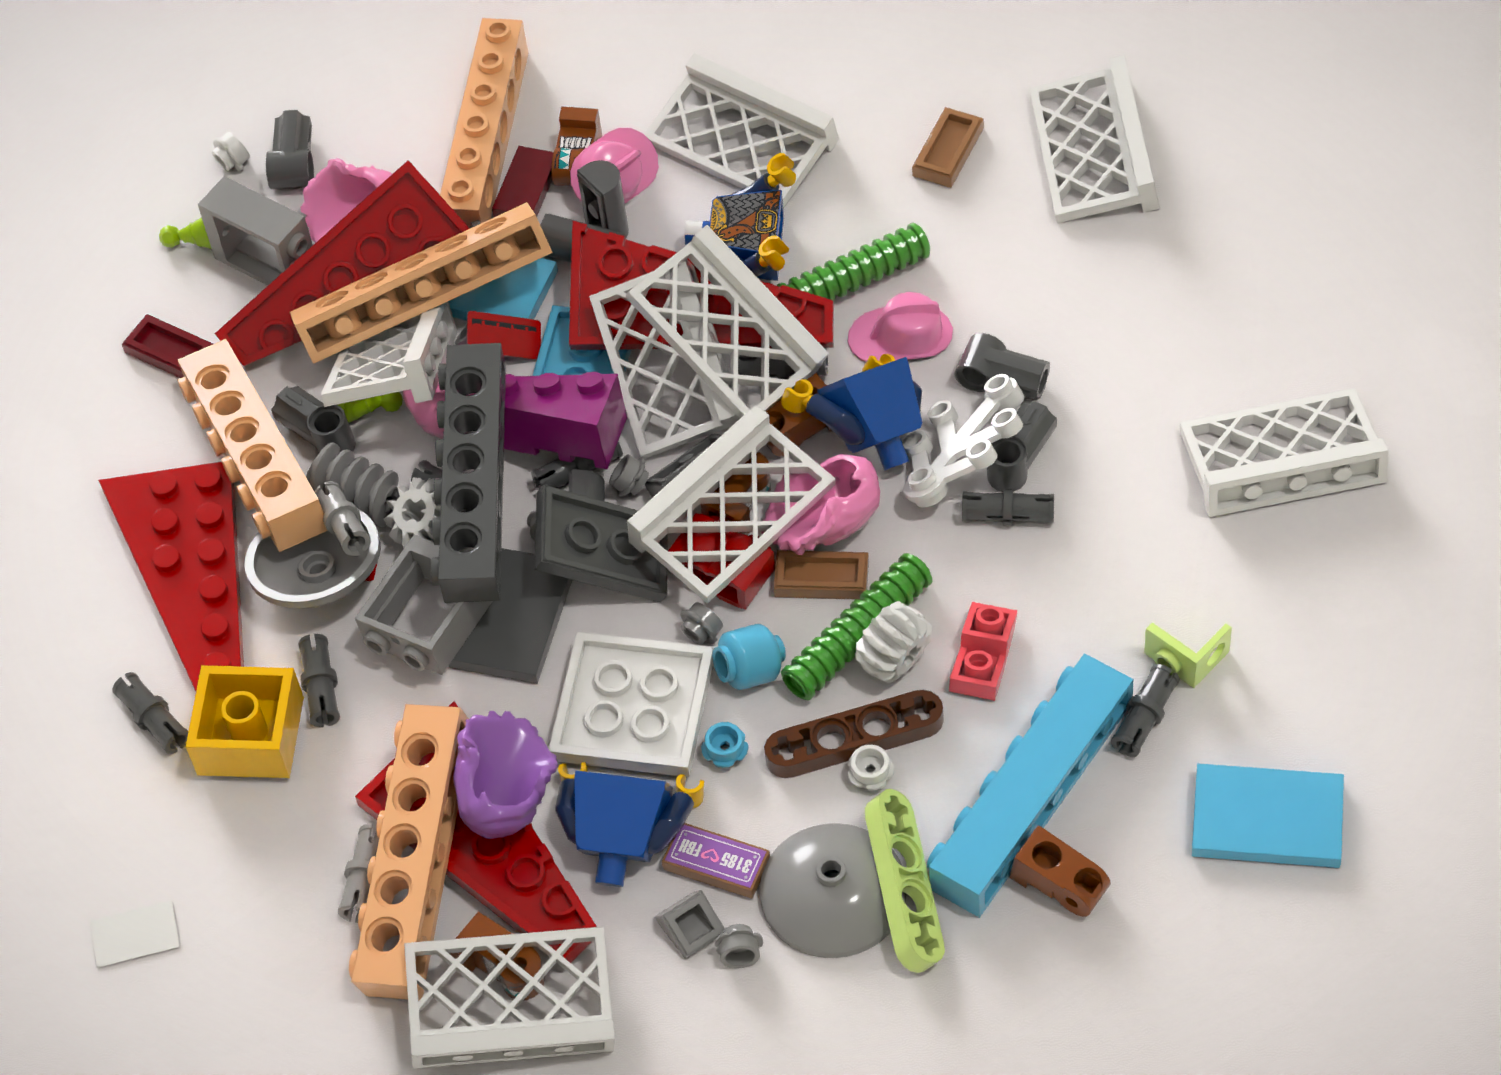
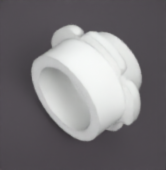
(230, 152)
(866, 757)

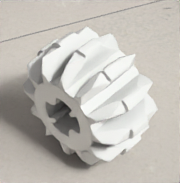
(409, 510)
(893, 642)

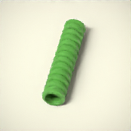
(865, 265)
(839, 642)

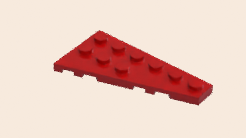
(386, 227)
(610, 259)
(187, 553)
(506, 874)

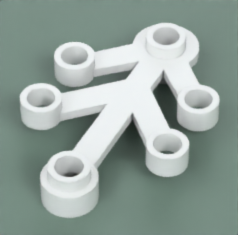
(928, 481)

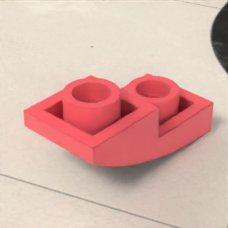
(983, 651)

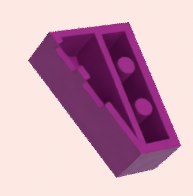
(565, 415)

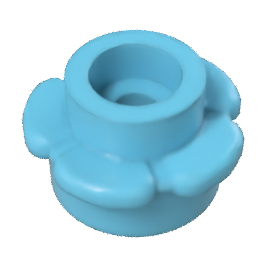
(724, 734)

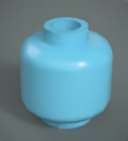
(748, 656)

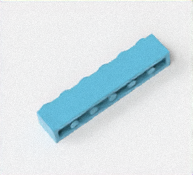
(1029, 784)

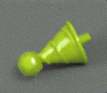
(192, 233)
(359, 408)

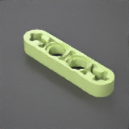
(914, 934)

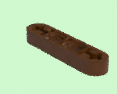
(851, 727)

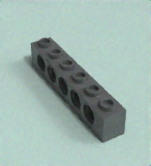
(475, 573)

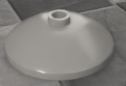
(311, 571)
(819, 912)

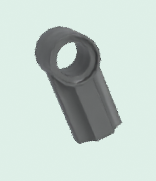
(291, 157)
(987, 357)
(312, 420)
(1021, 448)

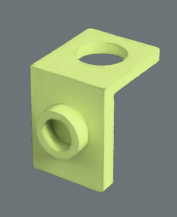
(1182, 660)

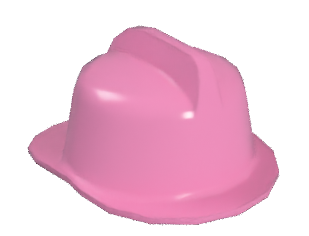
(629, 152)
(904, 328)

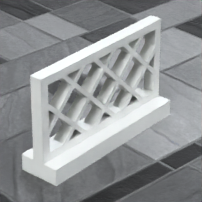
(751, 99)
(1129, 143)
(750, 299)
(394, 360)
(721, 414)
(1291, 474)
(696, 487)
(513, 1039)

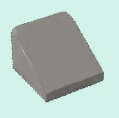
(690, 923)

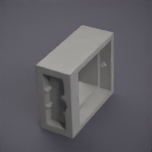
(252, 230)
(390, 599)

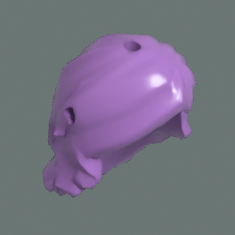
(500, 773)

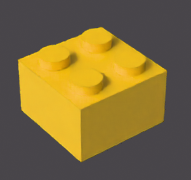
(245, 721)

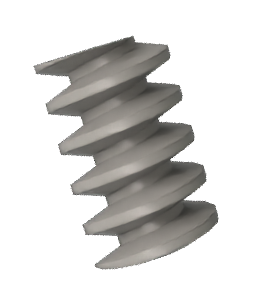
(361, 484)

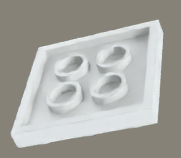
(632, 704)

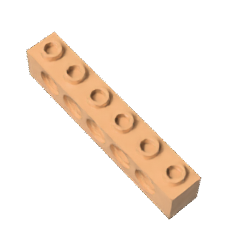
(485, 119)
(420, 282)
(252, 446)
(432, 826)

